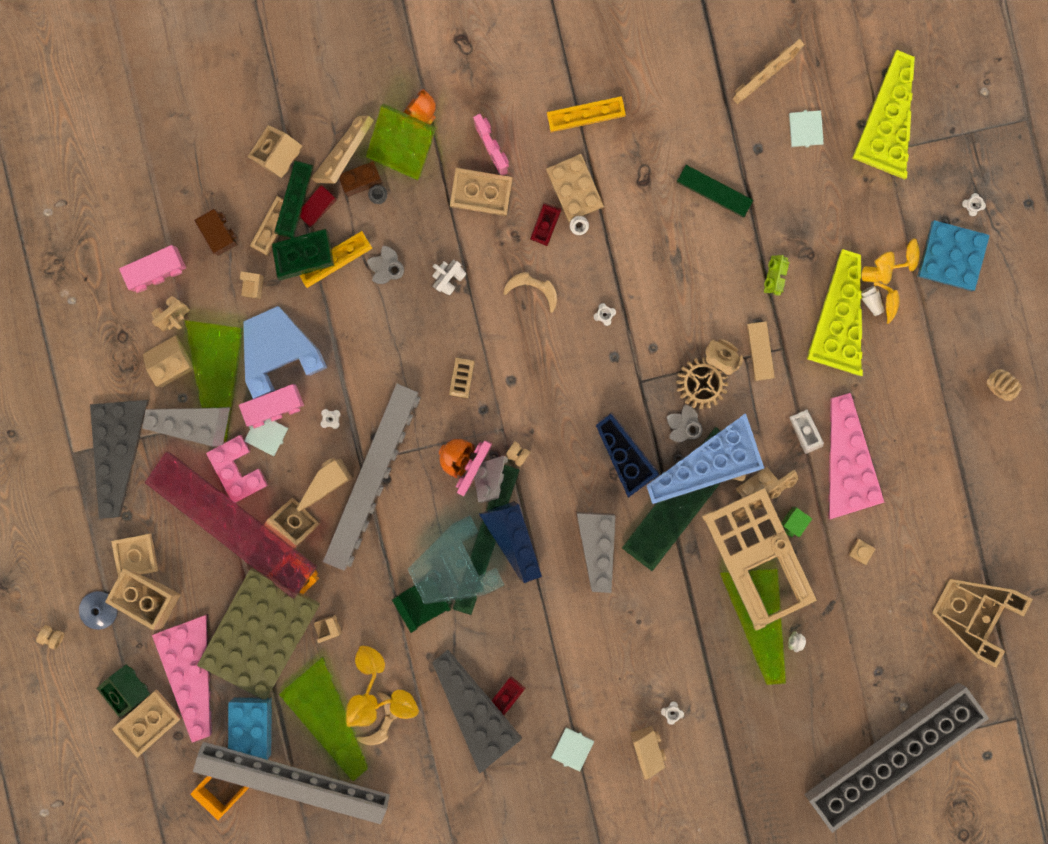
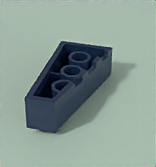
(628, 459)

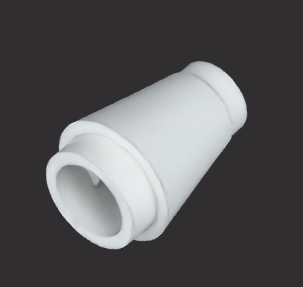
(873, 300)

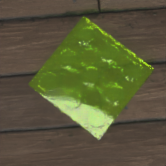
(400, 142)

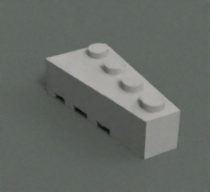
(192, 424)
(597, 538)

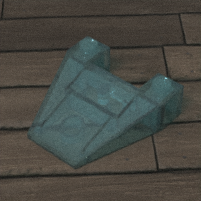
(447, 571)

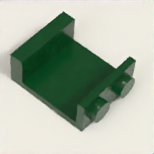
(414, 611)

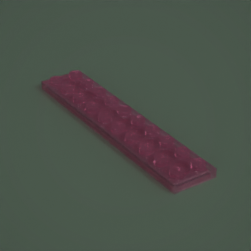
(231, 524)

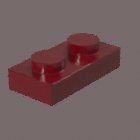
(508, 695)

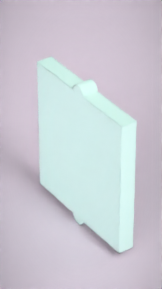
(806, 128)
(267, 436)
(572, 749)

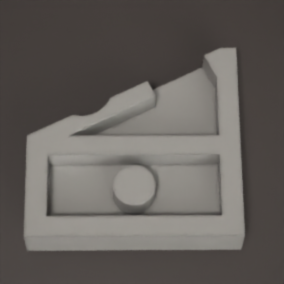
(489, 479)

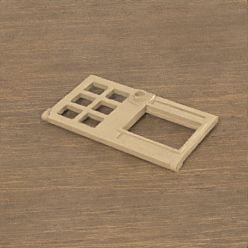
(759, 553)

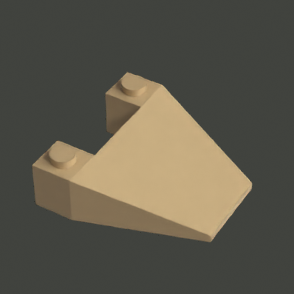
(972, 612)

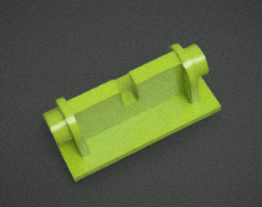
(777, 266)

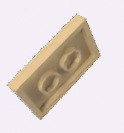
(574, 187)
(481, 192)
(146, 723)

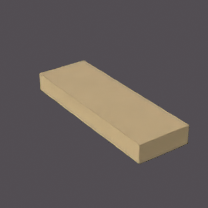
(265, 236)
(760, 351)

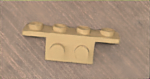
(766, 480)

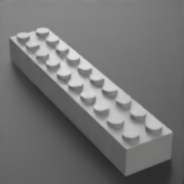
(896, 756)

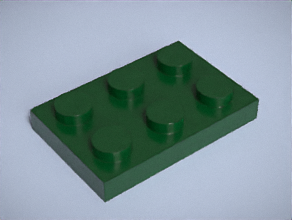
(302, 254)

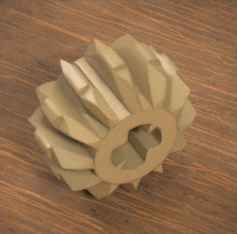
(1004, 385)

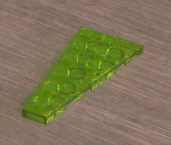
(215, 363)
(767, 641)
(323, 713)

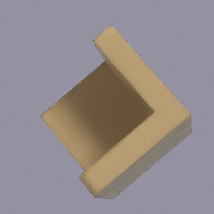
(252, 285)
(327, 628)

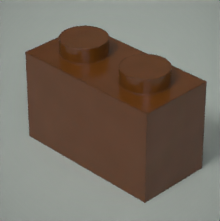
(360, 179)
(216, 232)

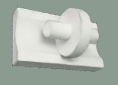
(442, 283)

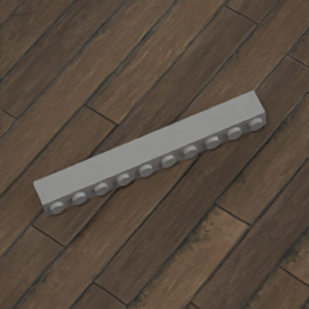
(371, 476)
(291, 783)

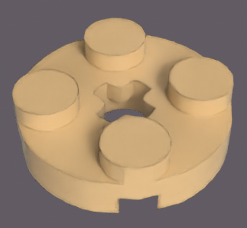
(723, 356)

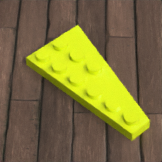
(889, 122)
(840, 322)

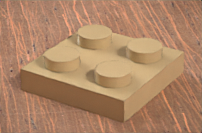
(135, 554)

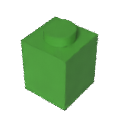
(795, 522)

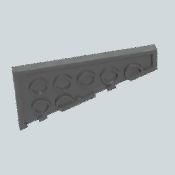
(115, 445)
(480, 721)

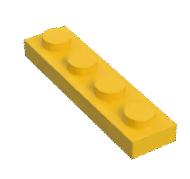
(586, 114)
(342, 255)

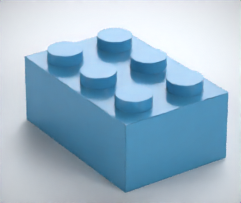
(250, 726)

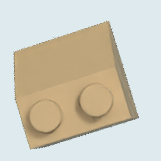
(275, 151)
(167, 362)
(291, 524)
(648, 751)

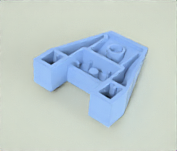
(271, 343)

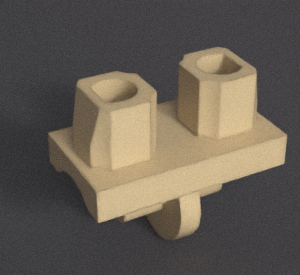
(171, 316)

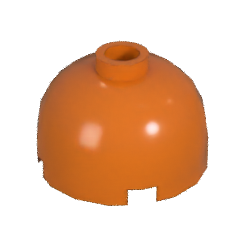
(422, 107)
(455, 456)

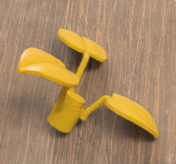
(883, 273)
(362, 709)

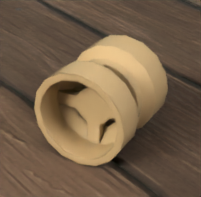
(516, 449)
(50, 637)

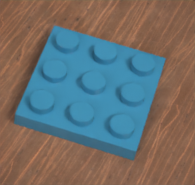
(953, 255)

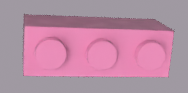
(153, 269)
(271, 406)

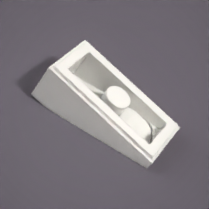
(806, 431)

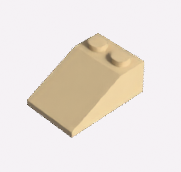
(326, 480)
(142, 599)

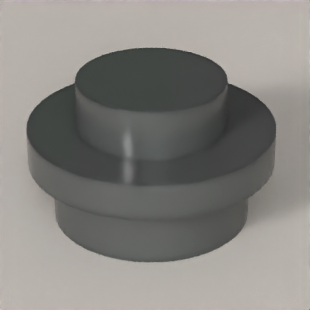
(377, 194)

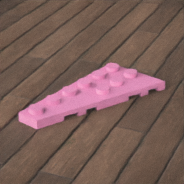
(850, 465)
(180, 653)

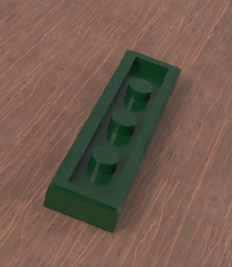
(714, 191)
(294, 199)

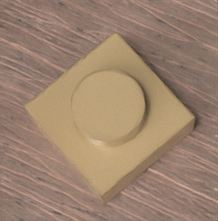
(861, 551)

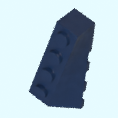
(512, 537)

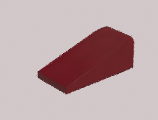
(317, 206)
(545, 224)

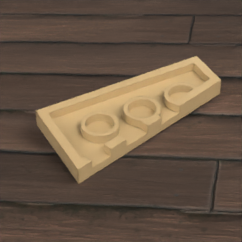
(770, 69)
(341, 154)

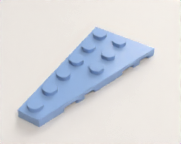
(717, 460)

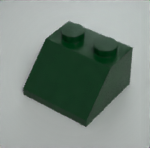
(123, 690)

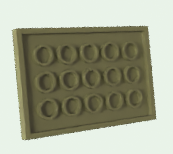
(258, 635)

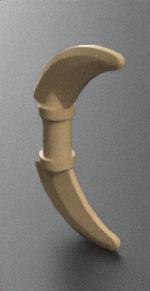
(524, 279)
(382, 734)

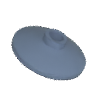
(106, 615)

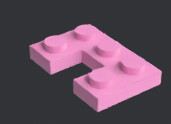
(499, 159)
(472, 467)
(226, 469)

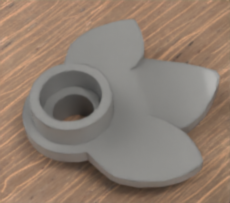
(383, 264)
(682, 422)

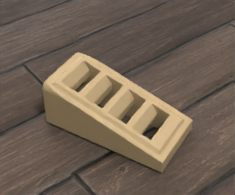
(453, 392)

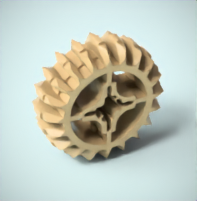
(696, 390)

